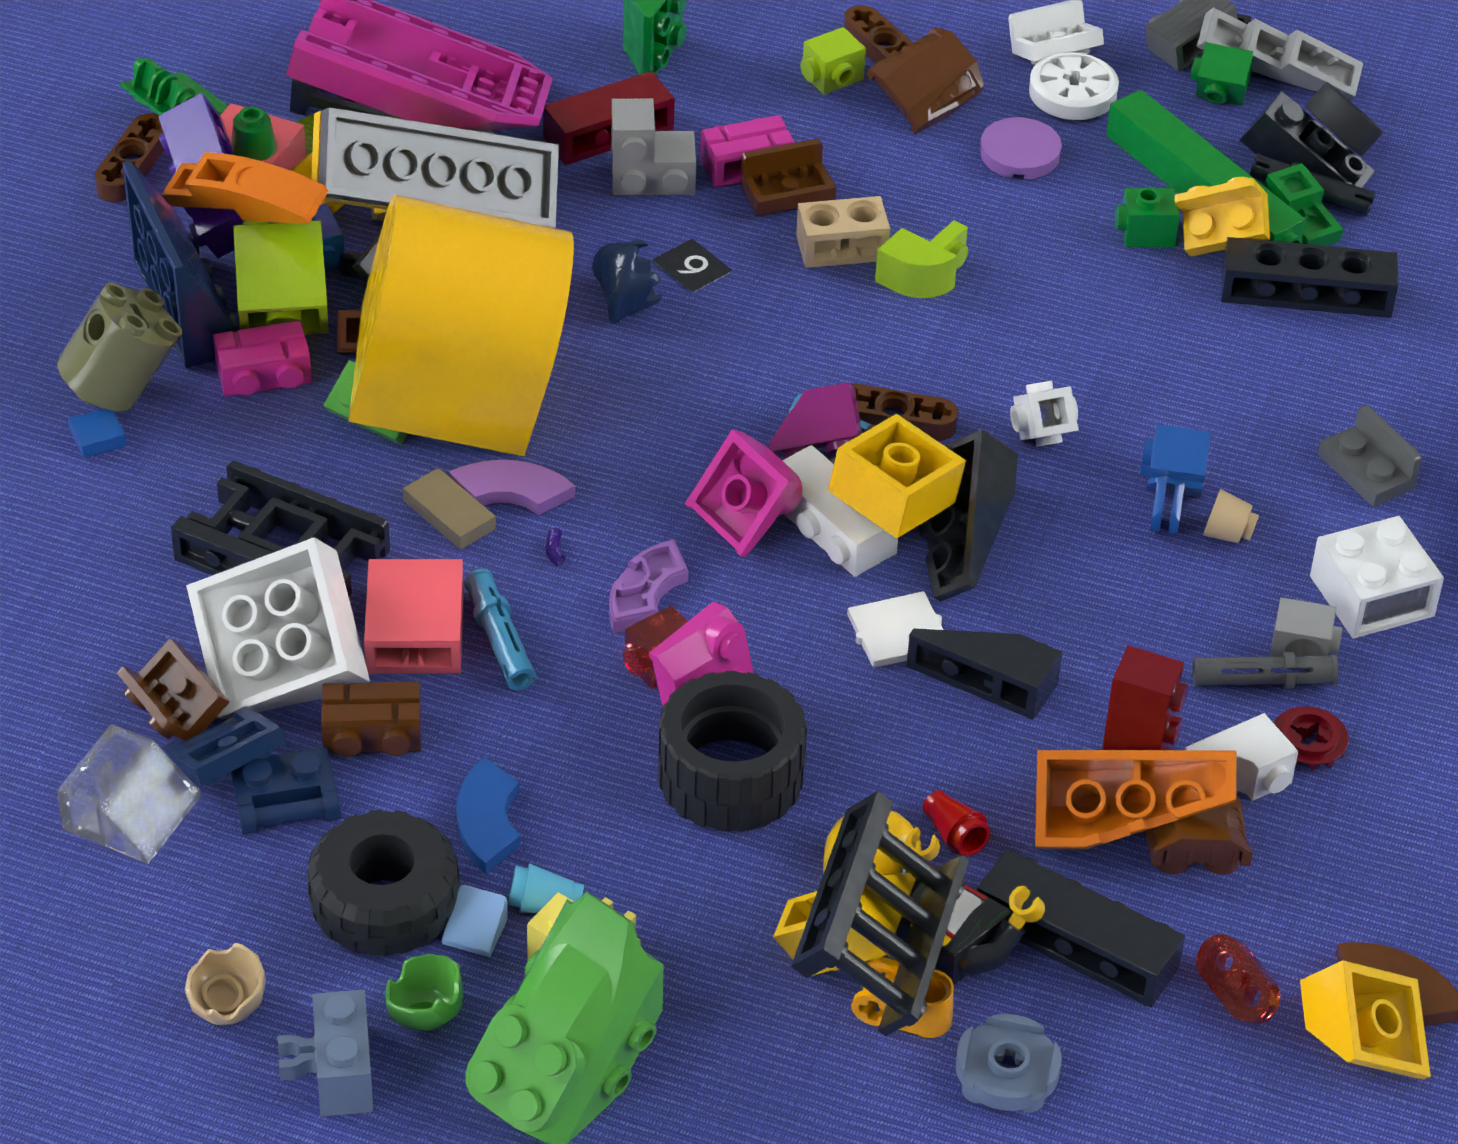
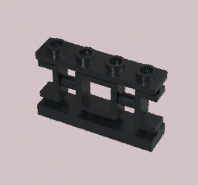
(209, 548)

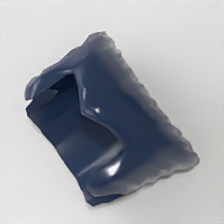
(625, 279)

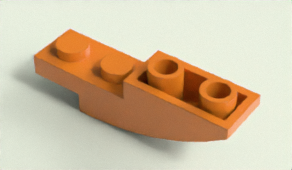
(249, 186)

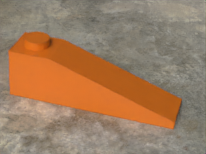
(1112, 794)

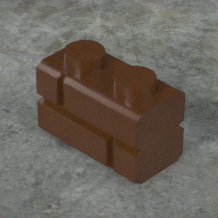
(371, 718)

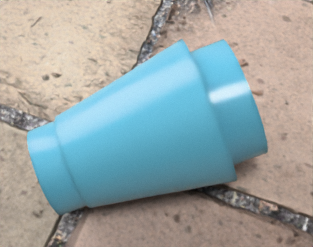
(535, 887)

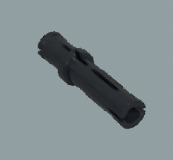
(1335, 191)

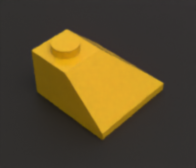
(1368, 1017)

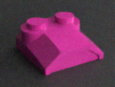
(745, 491)
(701, 646)

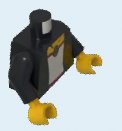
(979, 929)

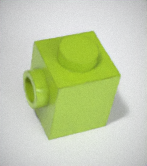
(833, 60)

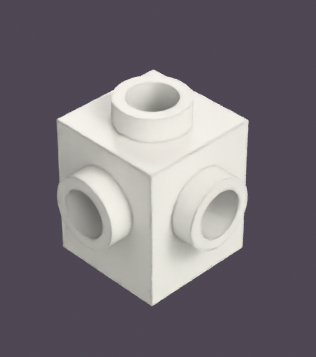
(1058, 409)

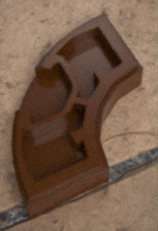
(1437, 994)

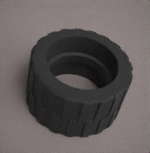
(730, 792)

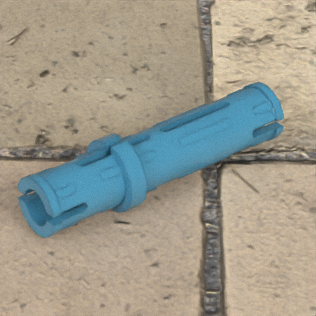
(493, 615)

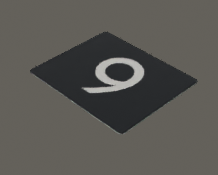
(692, 265)

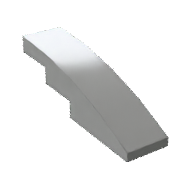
(1284, 57)

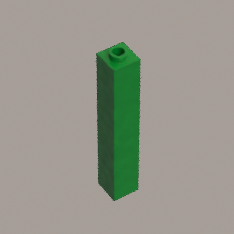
(1185, 158)

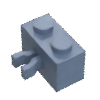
(334, 1053)

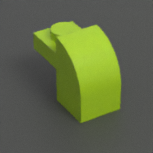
(922, 266)

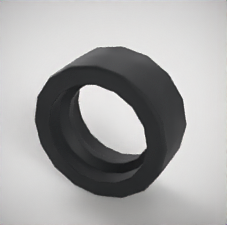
(1344, 119)

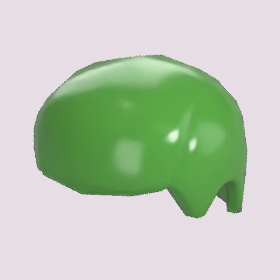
(425, 993)

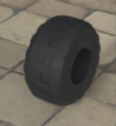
(390, 915)

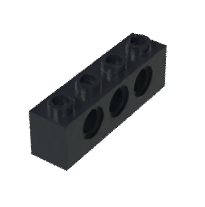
(1309, 277)

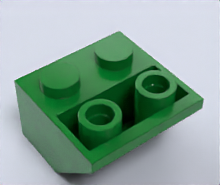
(652, 32)

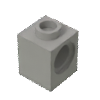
(1305, 629)

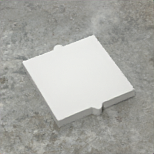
(886, 626)

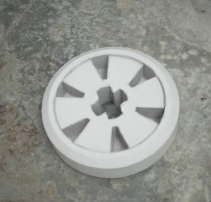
(1073, 86)

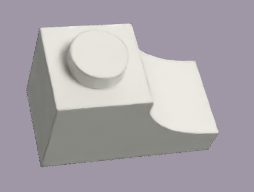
(1263, 755)

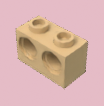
(841, 231)

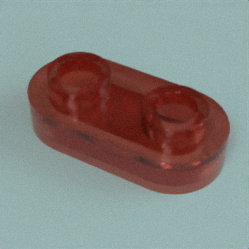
(1239, 983)

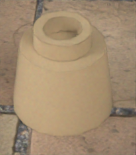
(1230, 519)

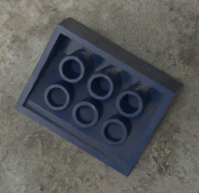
(172, 268)

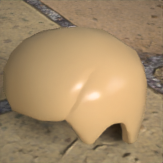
(226, 985)

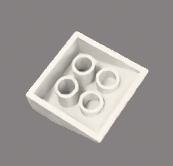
(278, 628)

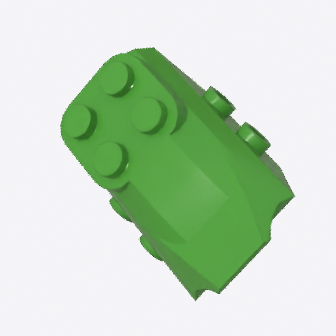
(572, 1026)

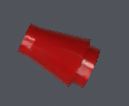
(959, 825)

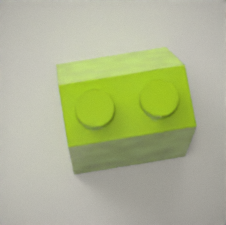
(281, 275)

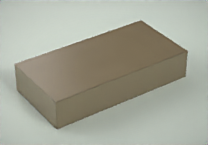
(449, 508)

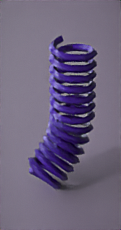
(558, 556)

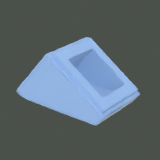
(476, 921)

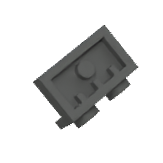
(1372, 458)

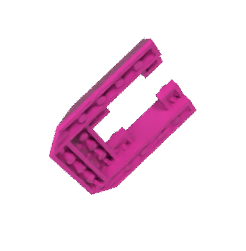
(417, 68)

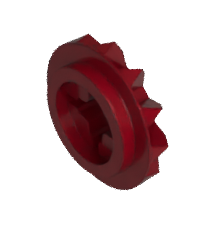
(1331, 735)

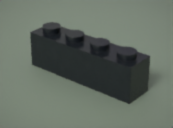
(1089, 929)

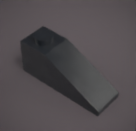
(990, 665)

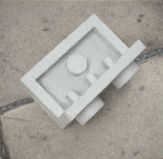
(1052, 31)

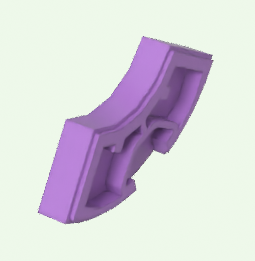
(514, 483)
(645, 583)

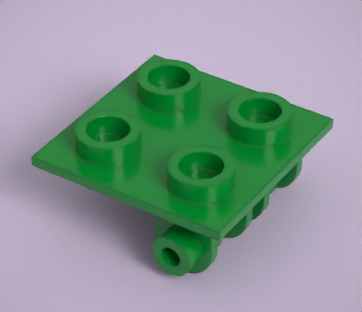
(164, 90)

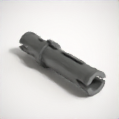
(1321, 670)

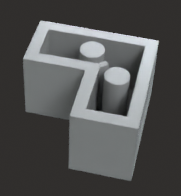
(649, 159)

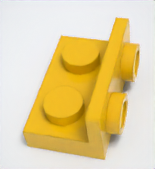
(1221, 212)

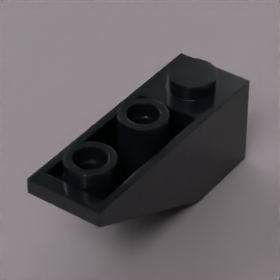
(1292, 135)

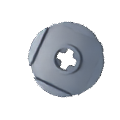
(1002, 1087)

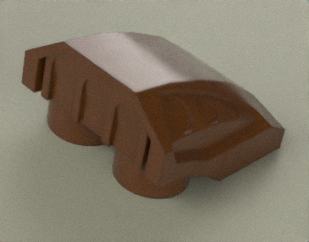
(929, 78)
(1208, 838)

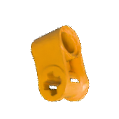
(939, 998)

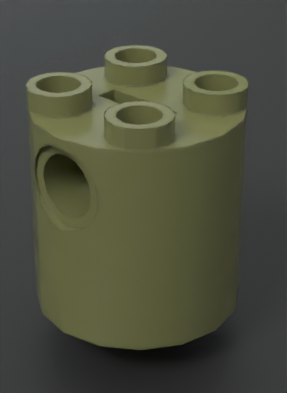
(118, 347)

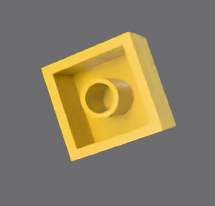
(896, 475)

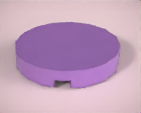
(1020, 147)

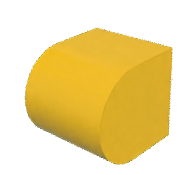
(460, 325)

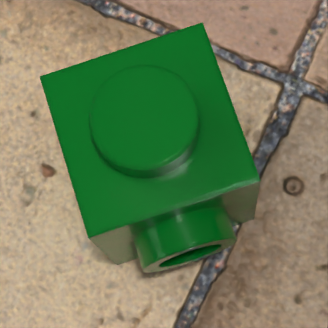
(1222, 74)
(1148, 217)

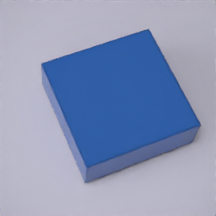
(97, 432)

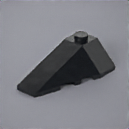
(966, 530)

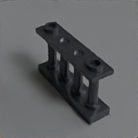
(839, 908)

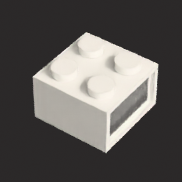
(1376, 576)

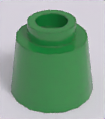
(253, 134)

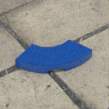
(483, 815)

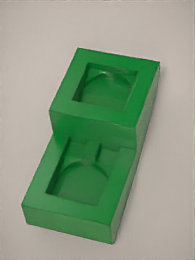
(1304, 195)

